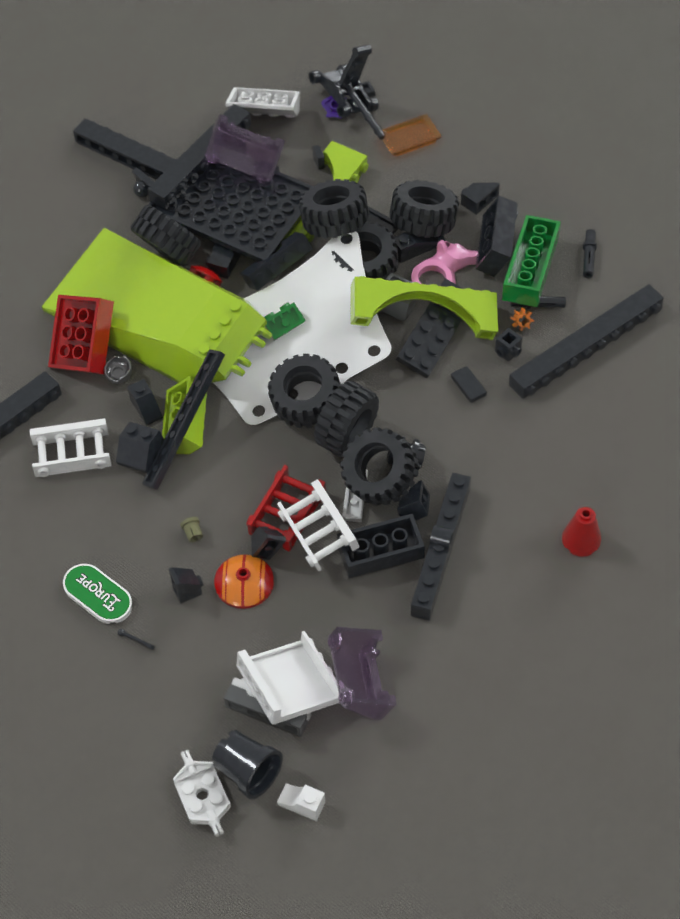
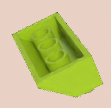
(174, 398)

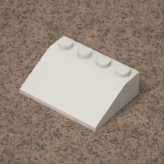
(266, 101)

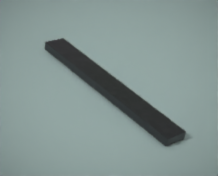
(183, 419)

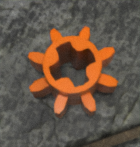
(524, 323)

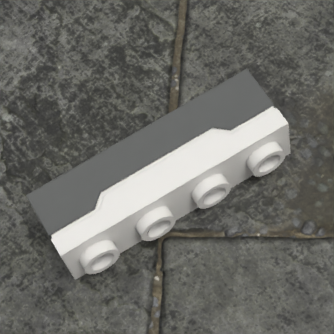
(241, 699)

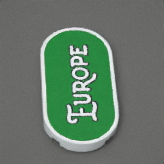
(97, 593)

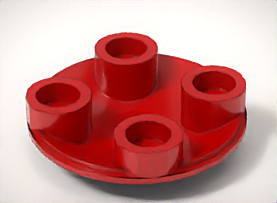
(206, 274)

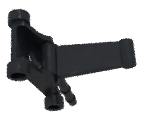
(346, 82)

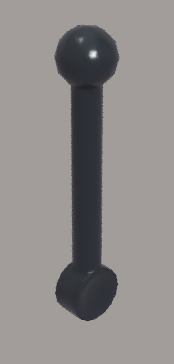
(121, 632)

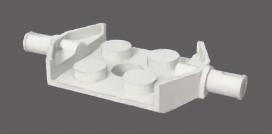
(199, 777)

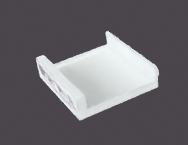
(289, 680)

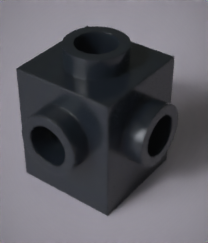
(508, 345)

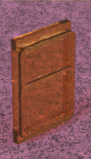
(410, 135)

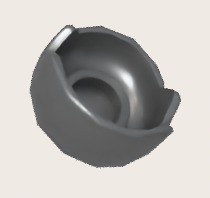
(118, 369)

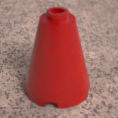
(582, 533)

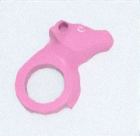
(447, 261)

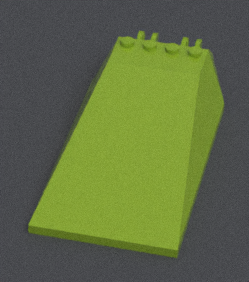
(162, 310)

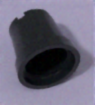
(248, 763)

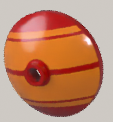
(244, 590)

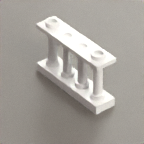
(67, 432)
(328, 508)

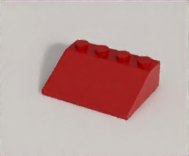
(81, 334)

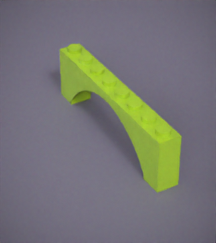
(343, 164)
(473, 306)

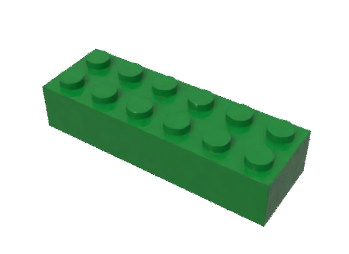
(531, 261)

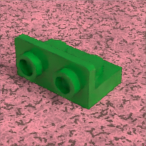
(284, 320)

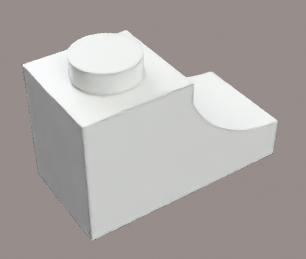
(302, 800)

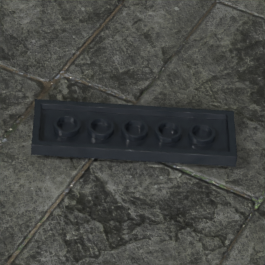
(430, 337)

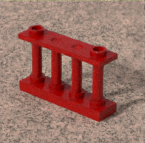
(281, 477)

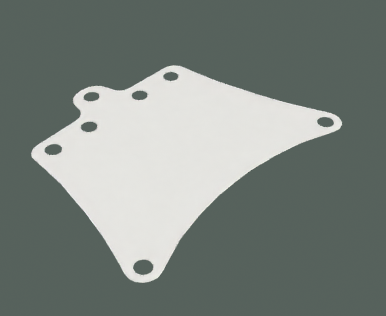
(323, 298)

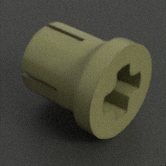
(192, 529)

